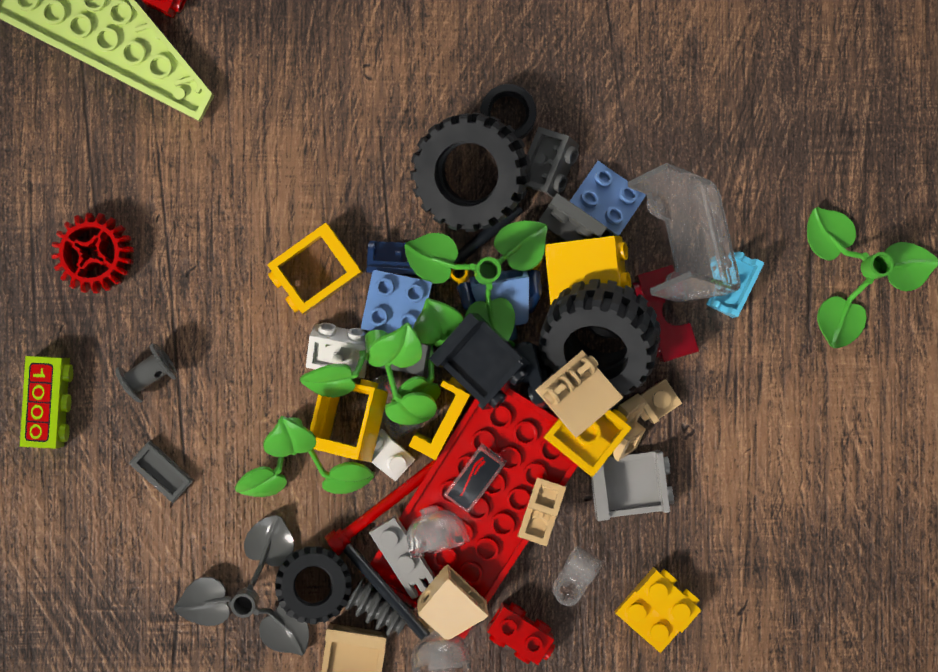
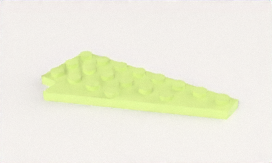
(117, 41)

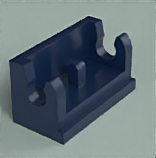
(388, 258)

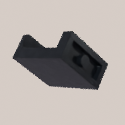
(481, 361)

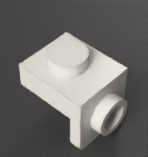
(390, 456)

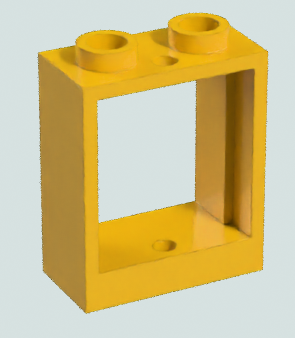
(294, 299)
(324, 417)

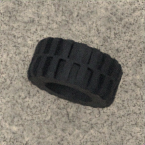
(432, 183)
(609, 308)

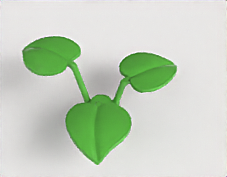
(518, 242)
(902, 263)
(433, 328)
(396, 348)
(293, 438)

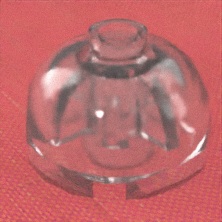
(435, 532)
(440, 655)

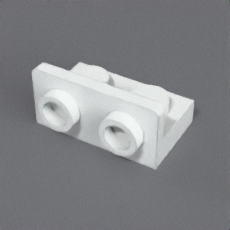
(335, 346)

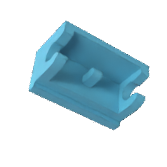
(733, 303)

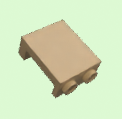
(353, 649)

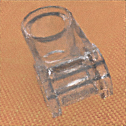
(579, 571)

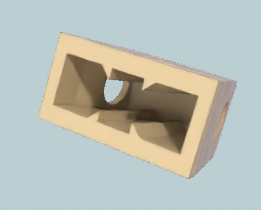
(450, 605)

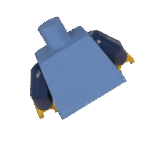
(519, 287)

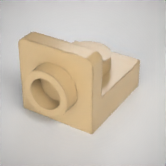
(660, 401)

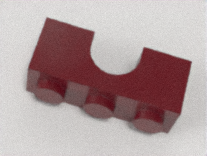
(675, 340)

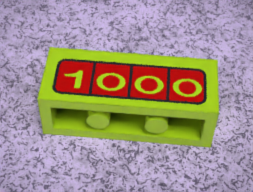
(45, 402)

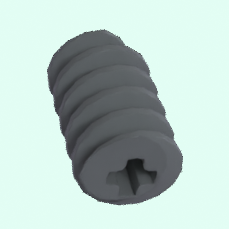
(376, 607)

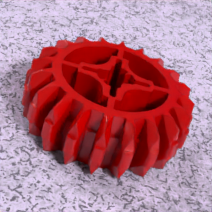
(86, 264)

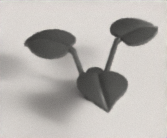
(206, 601)

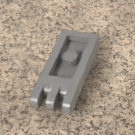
(392, 542)

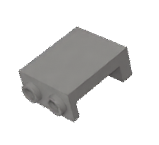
(632, 485)

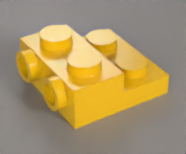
(594, 444)
(658, 609)

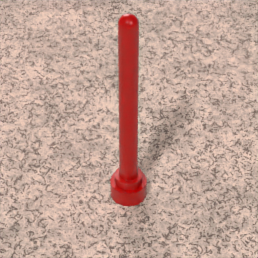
(341, 538)

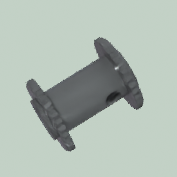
(146, 373)

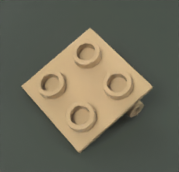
(579, 393)

